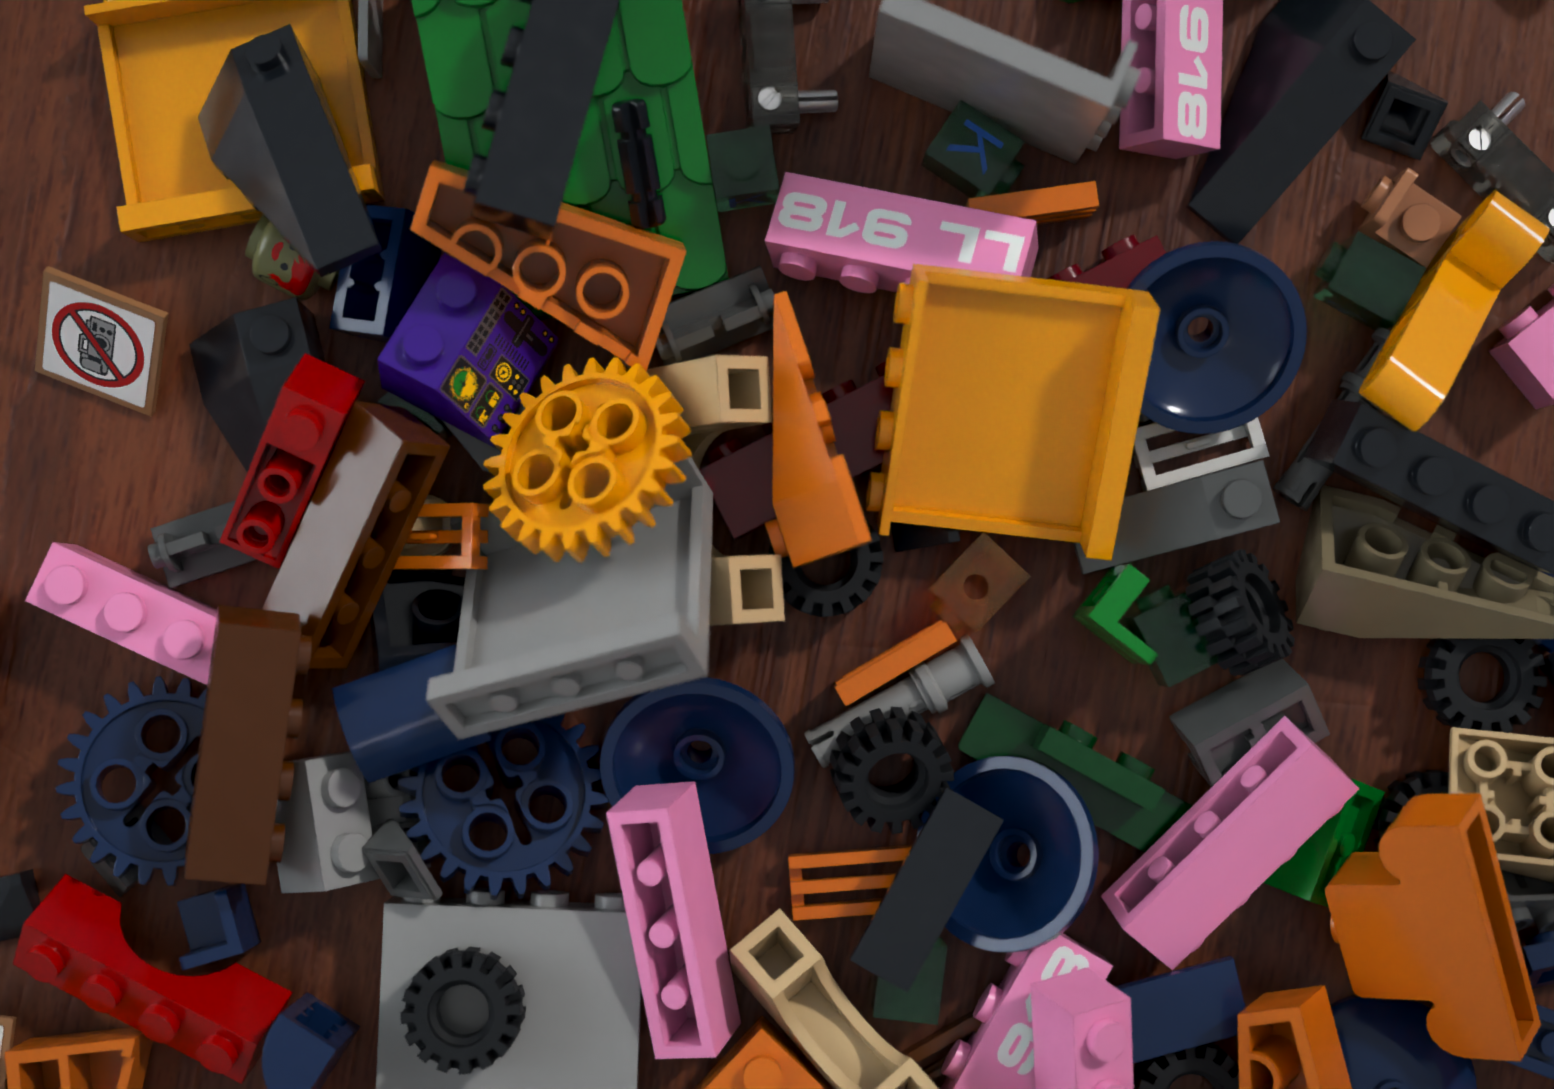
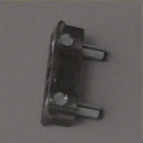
(771, 68)
(1495, 159)

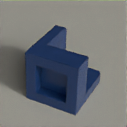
(217, 925)

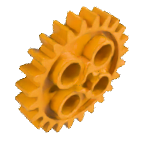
(587, 459)

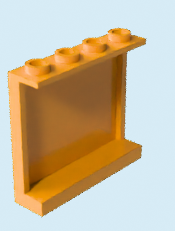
(159, 74)
(1012, 406)

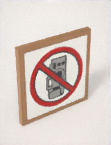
(100, 341)

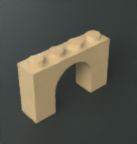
(718, 397)

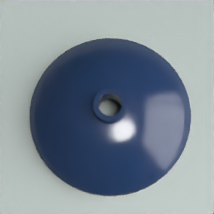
(1243, 354)
(738, 780)
(1032, 904)
(1391, 1048)

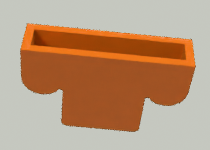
(1438, 927)

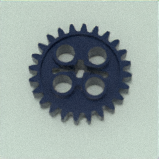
(121, 743)
(450, 816)

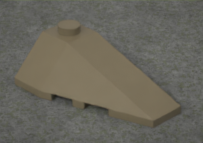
(1391, 579)

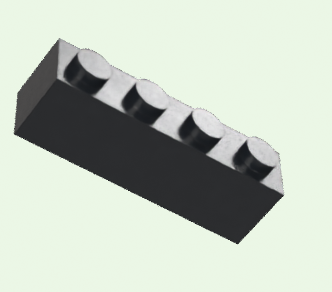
(540, 113)
(1436, 482)

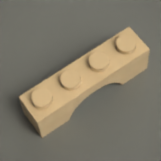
(815, 1013)

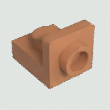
(1407, 218)

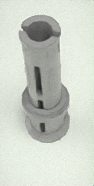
(927, 687)

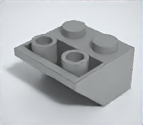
(332, 819)

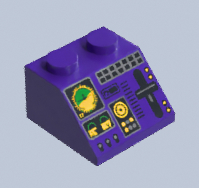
(466, 350)

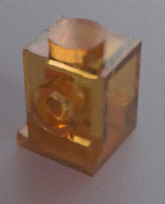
(990, 562)

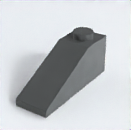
(1189, 514)

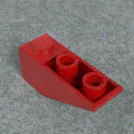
(290, 459)

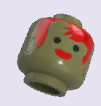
(281, 266)

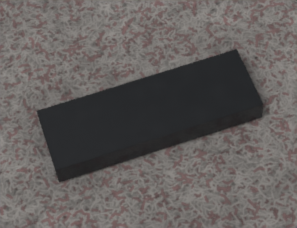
(926, 889)

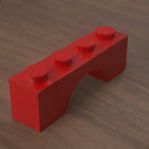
(213, 1017)

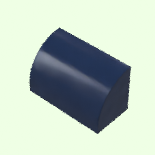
(381, 288)
(391, 721)
(1184, 1008)
(305, 1044)

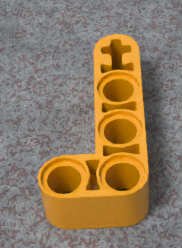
(1450, 308)

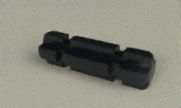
(638, 163)

